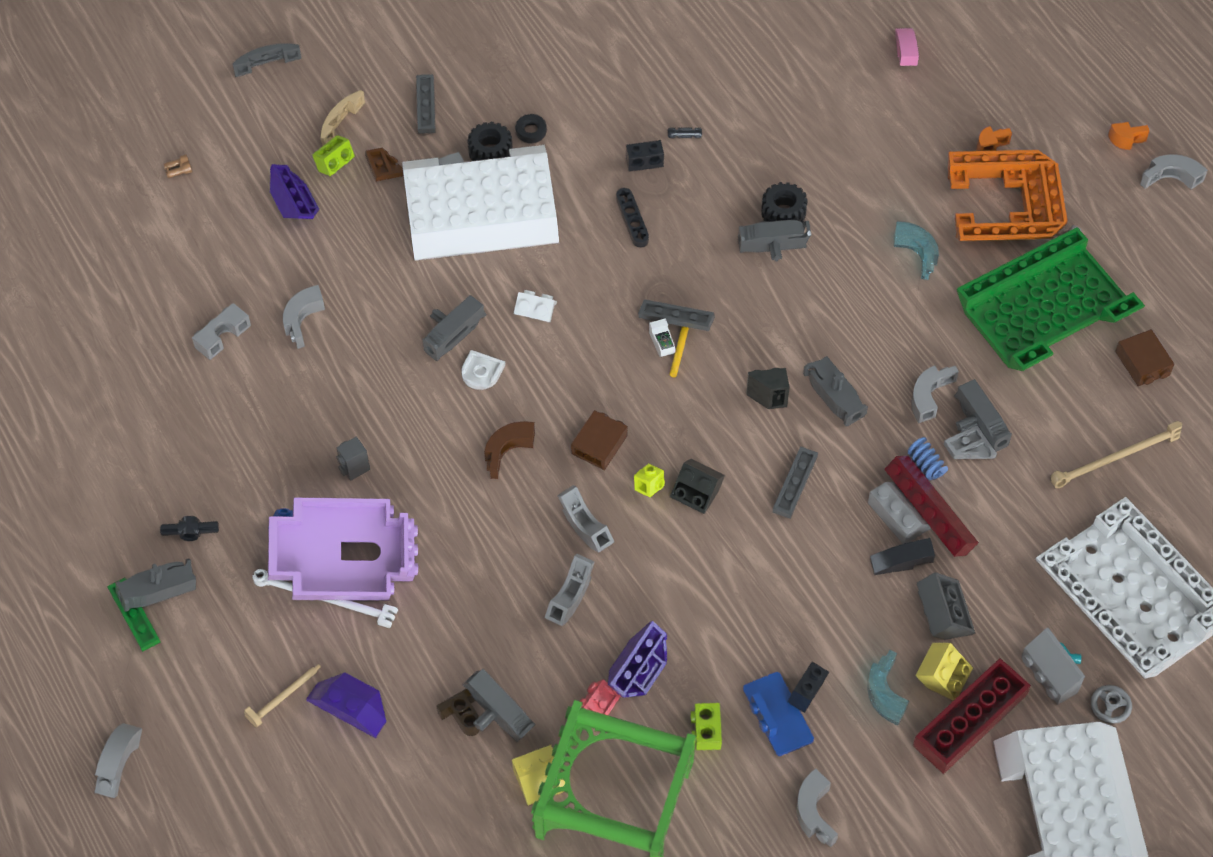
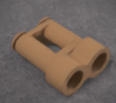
(184, 164)

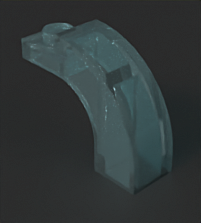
(922, 242)
(881, 696)

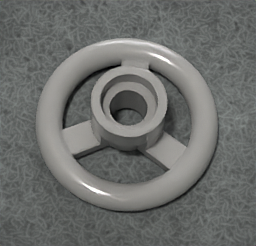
(1116, 696)

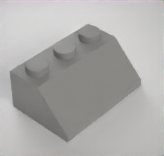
(897, 512)
(1053, 667)

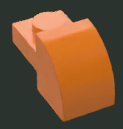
(1124, 136)
(990, 139)

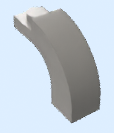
(1174, 166)
(299, 307)
(922, 403)
(583, 522)
(572, 592)
(113, 758)
(810, 792)

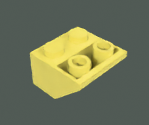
(944, 670)

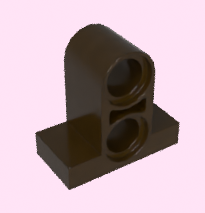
(461, 716)

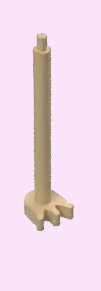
(255, 718)

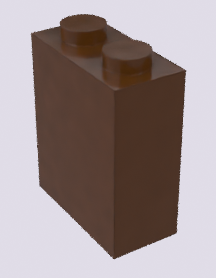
(1144, 358)
(599, 439)

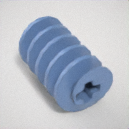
(926, 459)

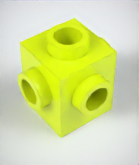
(649, 480)

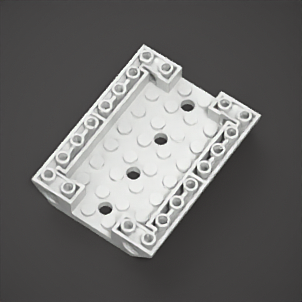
(1151, 576)

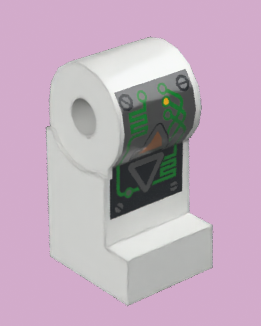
(661, 337)

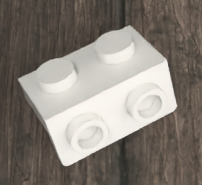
(534, 306)

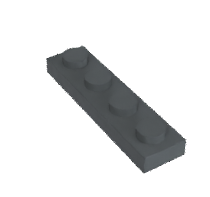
(425, 104)
(676, 315)
(795, 482)

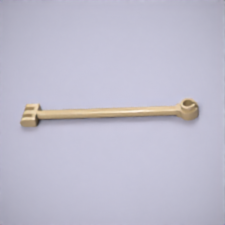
(1173, 432)

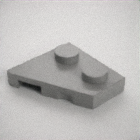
(970, 445)

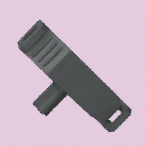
(773, 237)
(453, 327)
(835, 390)
(983, 414)
(156, 584)
(497, 706)

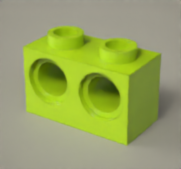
(333, 155)
(707, 726)

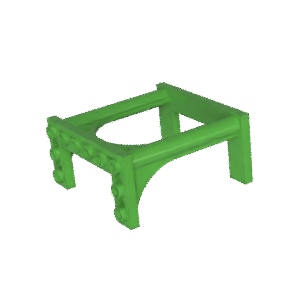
(552, 814)

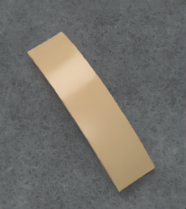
(349, 104)

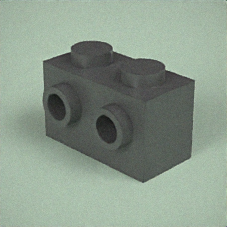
(352, 458)

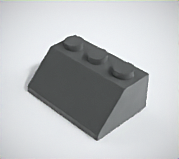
(945, 607)

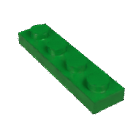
(137, 622)

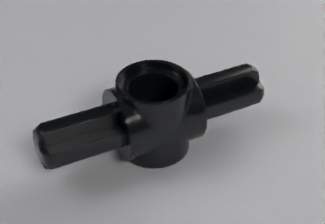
(189, 528)

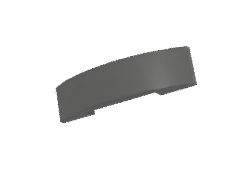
(264, 55)

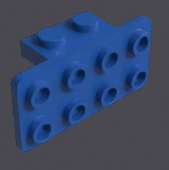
(777, 718)

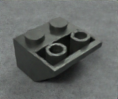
(769, 387)
(697, 485)

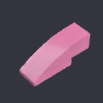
(907, 47)

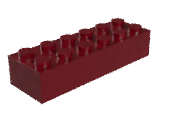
(971, 715)

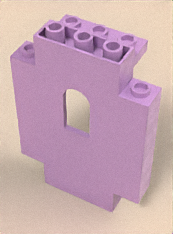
(309, 549)

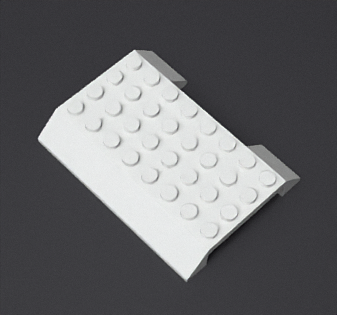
(480, 204)
(1075, 789)

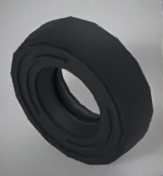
(531, 119)

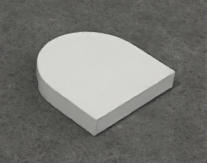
(481, 370)

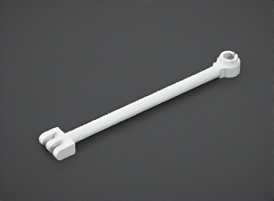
(383, 615)

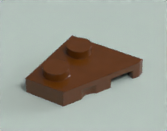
(383, 165)

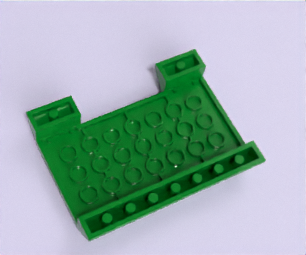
(1043, 300)

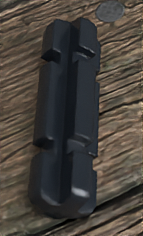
(685, 132)

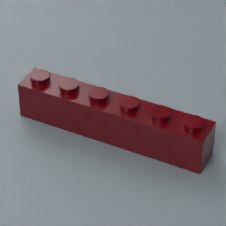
(931, 506)

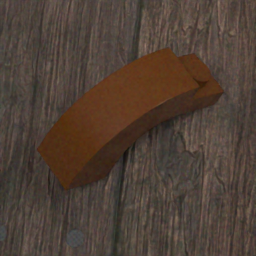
(506, 438)

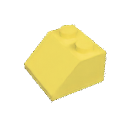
(531, 772)

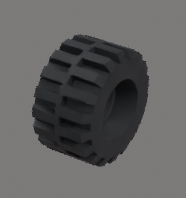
(489, 134)
(784, 195)

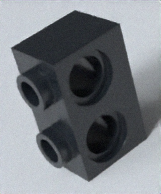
(644, 155)
(808, 687)

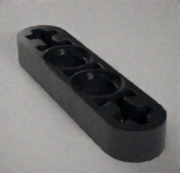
(632, 217)

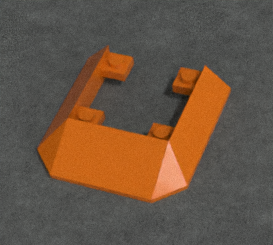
(1040, 190)

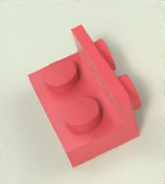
(600, 698)

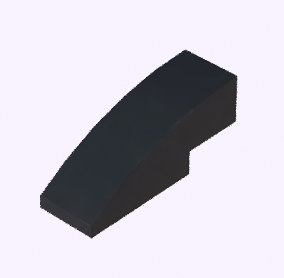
(903, 557)

